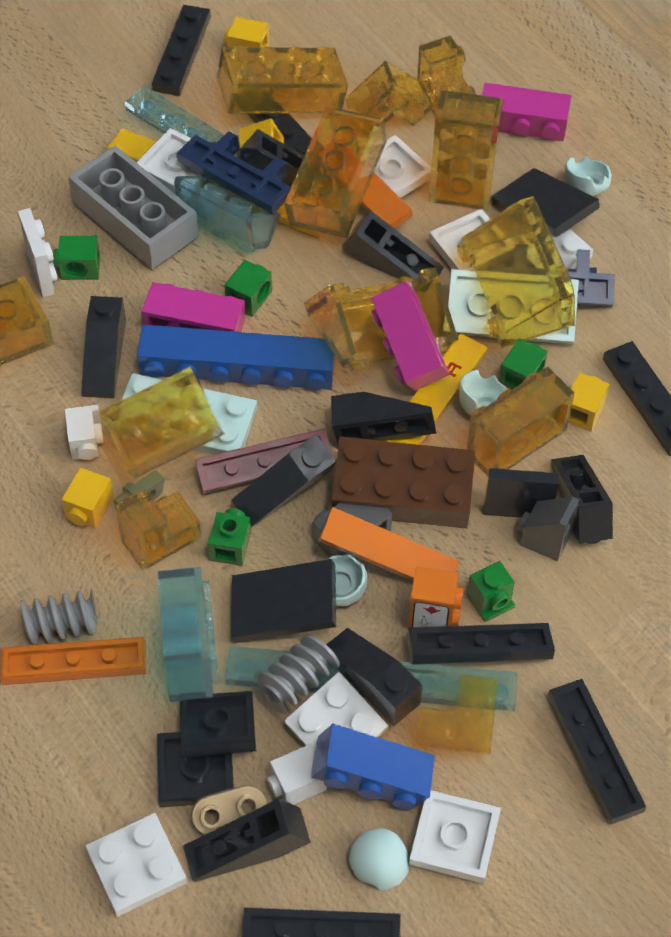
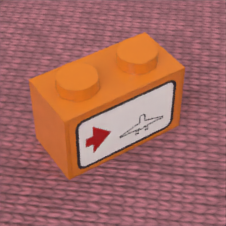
(435, 599)

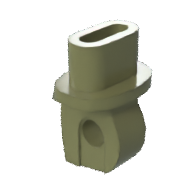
(152, 483)

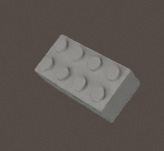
(133, 206)

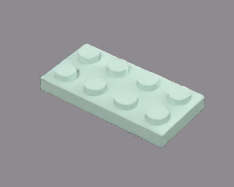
(471, 310)
(232, 411)

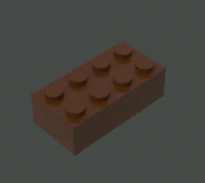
(409, 479)

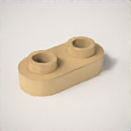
(227, 805)

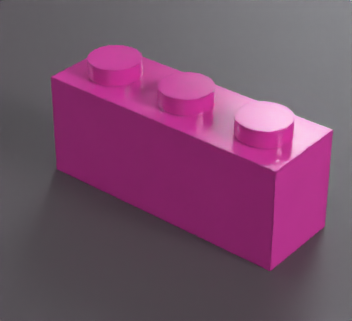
(531, 111)
(192, 309)
(408, 337)

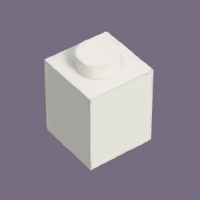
(292, 776)

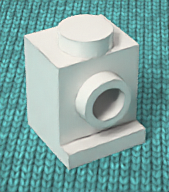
(84, 431)

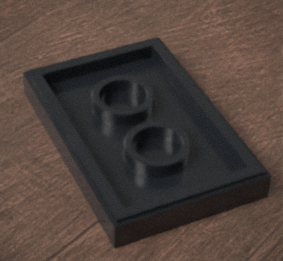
(558, 201)
(283, 601)

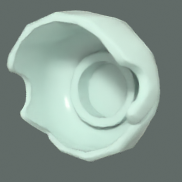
(588, 175)
(478, 391)
(350, 579)
(379, 858)

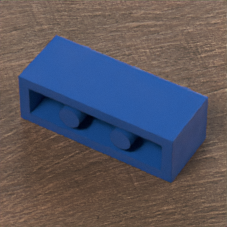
(373, 767)

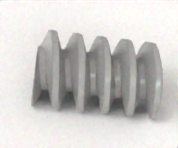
(59, 617)
(295, 670)

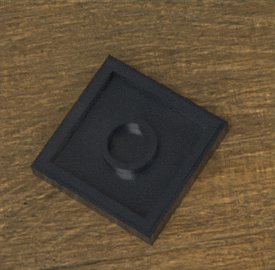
(517, 491)
(217, 724)
(192, 777)

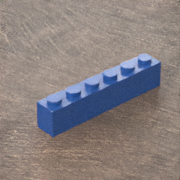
(236, 357)

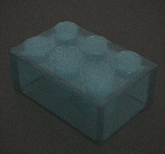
(187, 634)

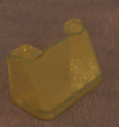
(520, 274)
(351, 331)

